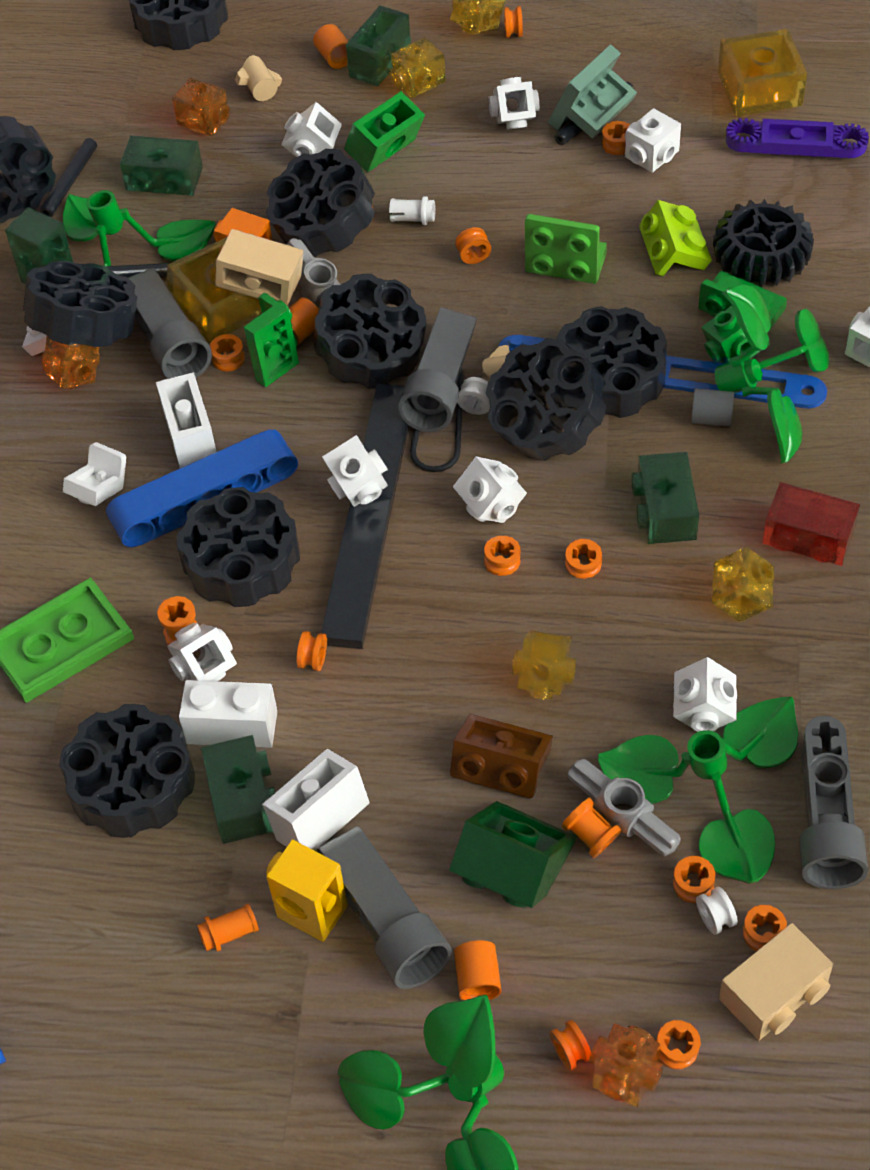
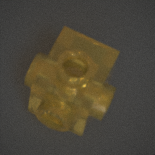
(477, 14)
(418, 67)
(743, 584)
(548, 650)

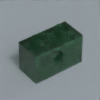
(374, 43)
(161, 165)
(36, 241)
(667, 498)
(232, 767)

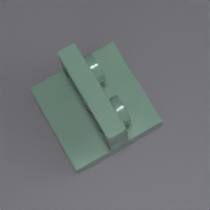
(593, 96)

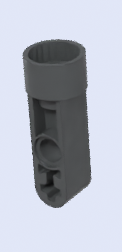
(172, 338)
(432, 389)
(832, 845)
(404, 938)

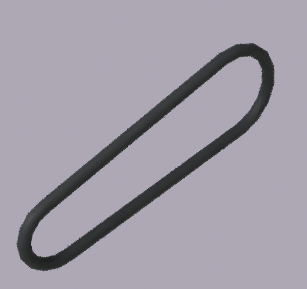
(457, 440)

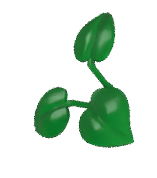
(102, 216)
(743, 373)
(764, 733)
(463, 1041)

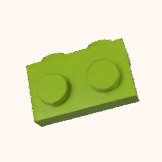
(673, 237)

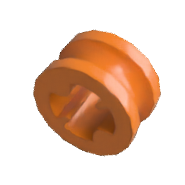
(513, 21)
(610, 133)
(476, 237)
(228, 343)
(593, 552)
(499, 565)
(311, 650)
(697, 865)
(759, 916)
(679, 1030)
(570, 1045)

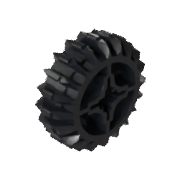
(763, 242)

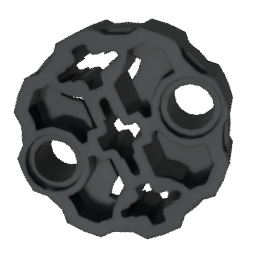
(178, 22)
(25, 168)
(321, 201)
(79, 303)
(369, 330)
(624, 351)
(530, 370)
(235, 549)
(110, 788)

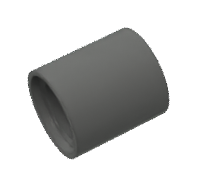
(712, 407)

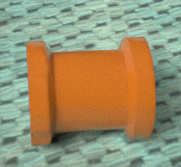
(174, 615)
(591, 828)

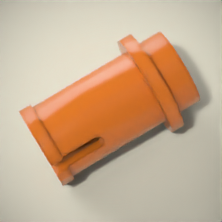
(227, 927)

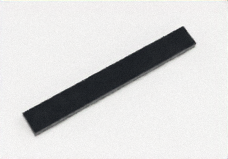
(366, 528)

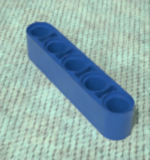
(164, 502)

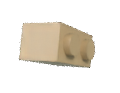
(258, 266)
(776, 982)

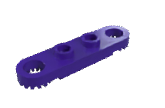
(796, 138)

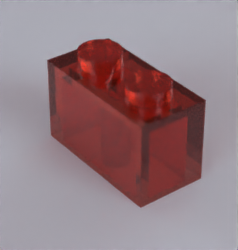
(810, 524)

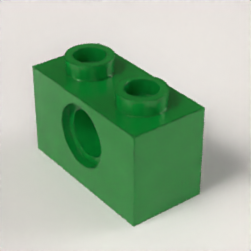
(384, 131)

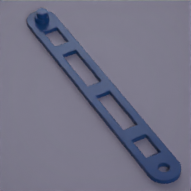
(793, 381)

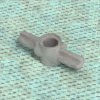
(316, 274)
(637, 820)

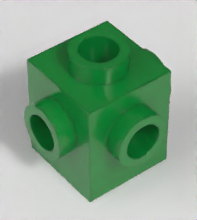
(725, 337)

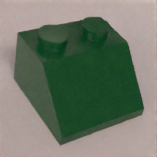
(511, 854)

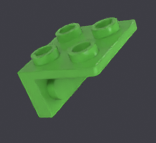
(563, 248)

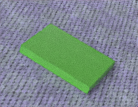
(60, 639)

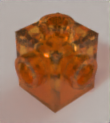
(201, 107)
(70, 364)
(626, 1064)

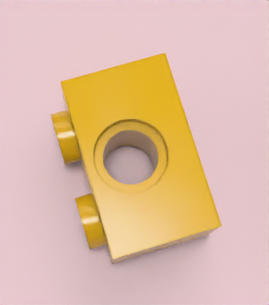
(307, 889)

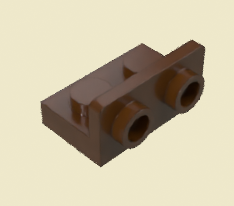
(499, 755)

